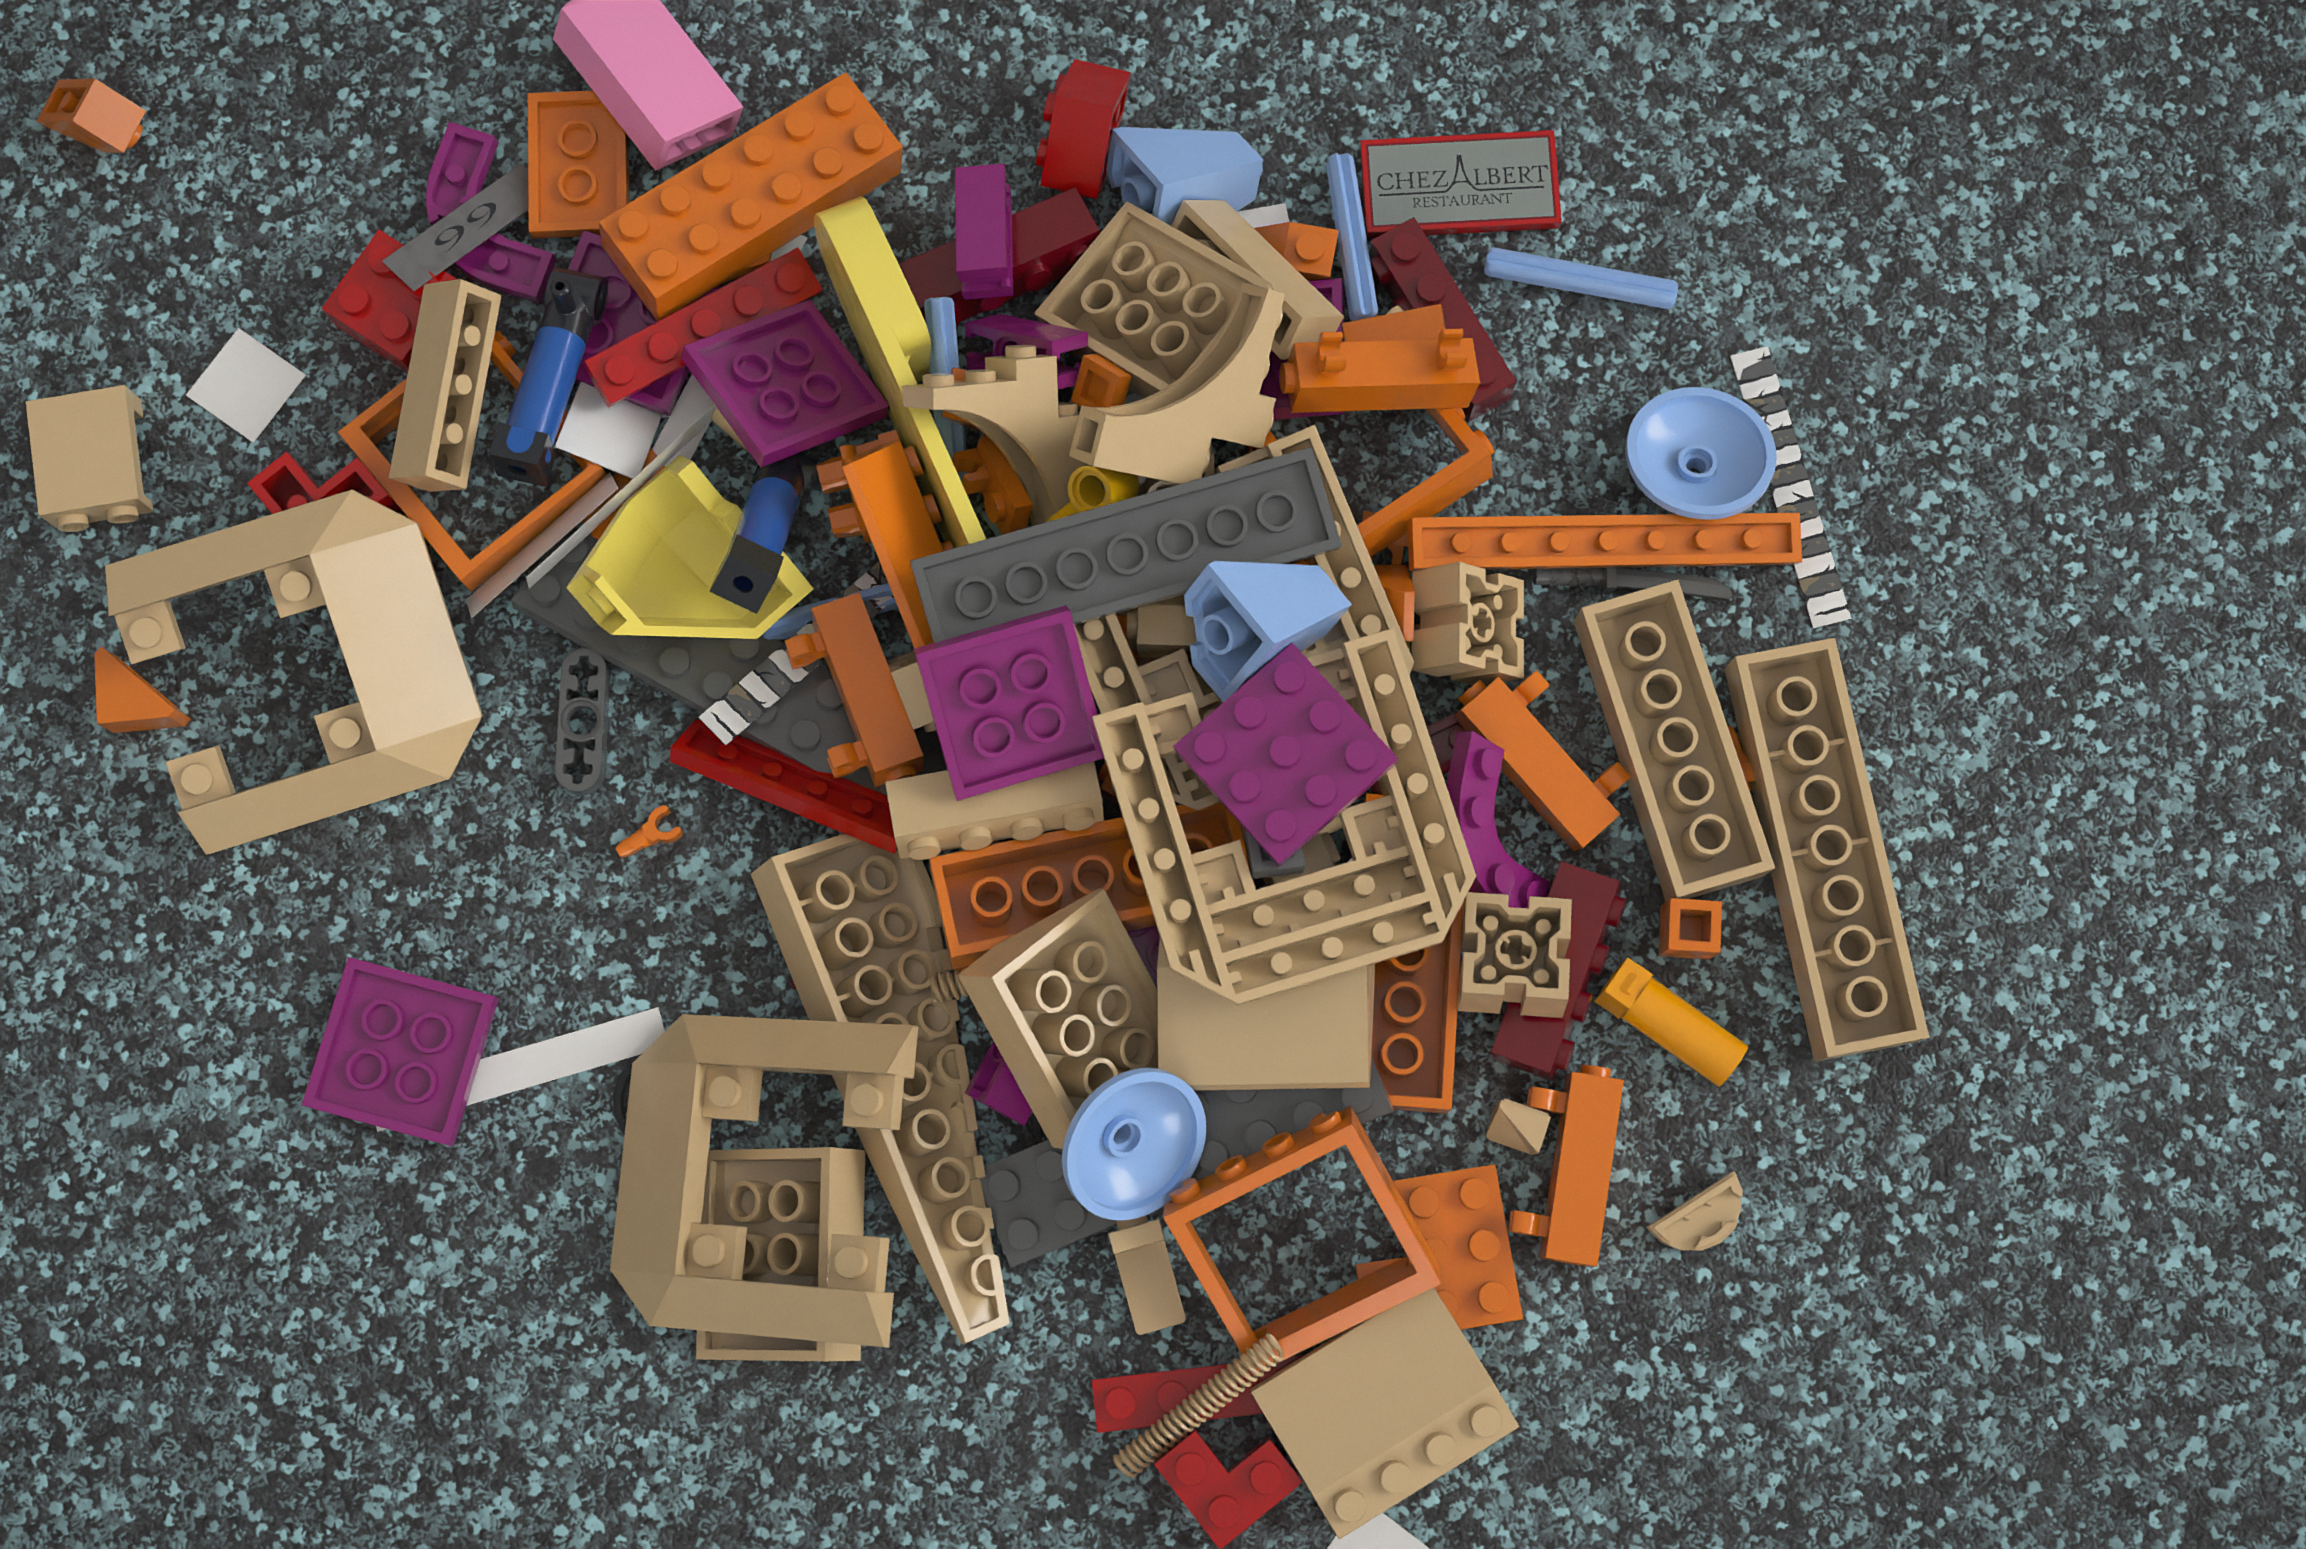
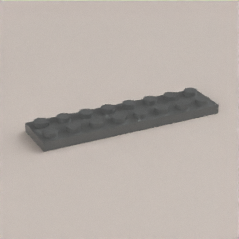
(1131, 548)
(1039, 1213)

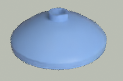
(1705, 433)
(1150, 1154)

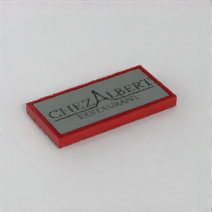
(1461, 183)

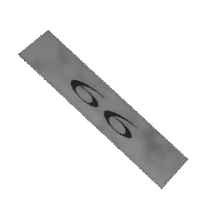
(461, 230)

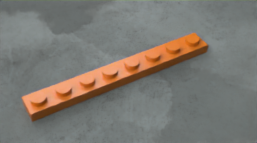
(1604, 541)

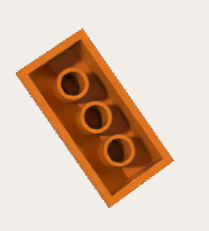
(897, 523)

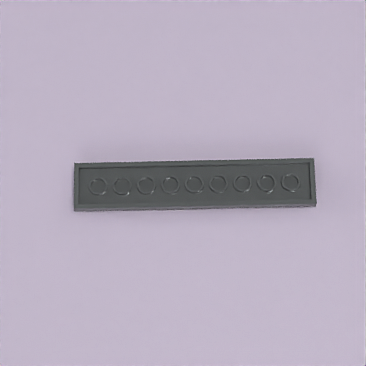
(704, 669)

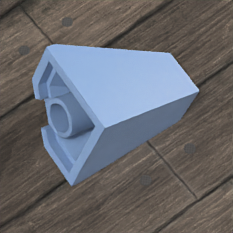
(1176, 165)
(1253, 613)

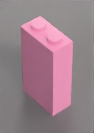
(648, 76)

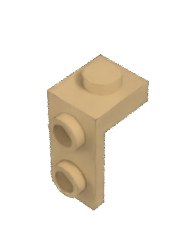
(1147, 1275)

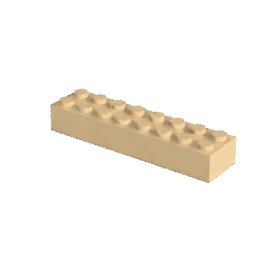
(1826, 850)

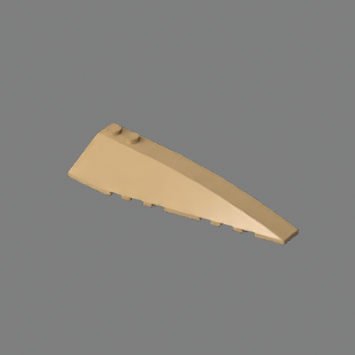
(862, 950)

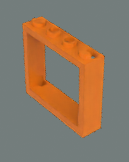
(383, 418)
(1436, 491)
(1340, 1308)

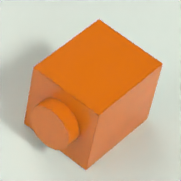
(1690, 928)

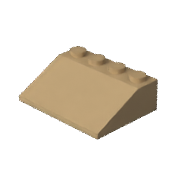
(1147, 298)
(1067, 1007)
(1281, 1041)
(790, 1211)
(1384, 1410)

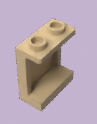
(87, 458)

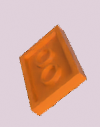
(574, 164)
(1469, 1238)

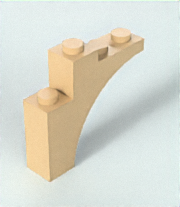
(1217, 398)
(1020, 412)

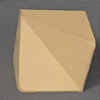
(1518, 1126)

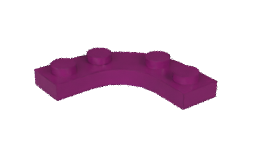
(456, 178)
(1472, 790)

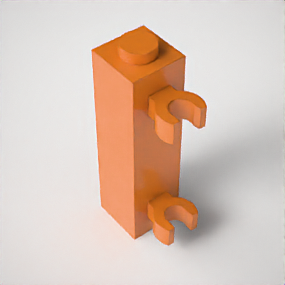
(1380, 373)
(865, 688)
(1537, 763)
(1580, 1166)

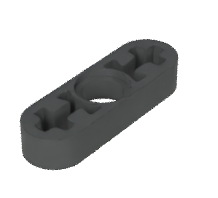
(571, 684)

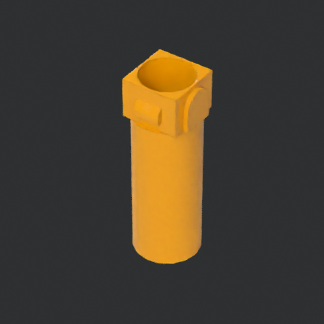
(1671, 1022)

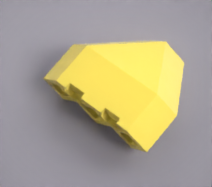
(660, 561)

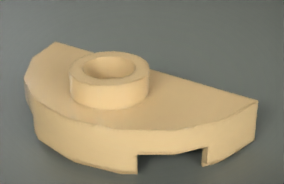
(1703, 1218)

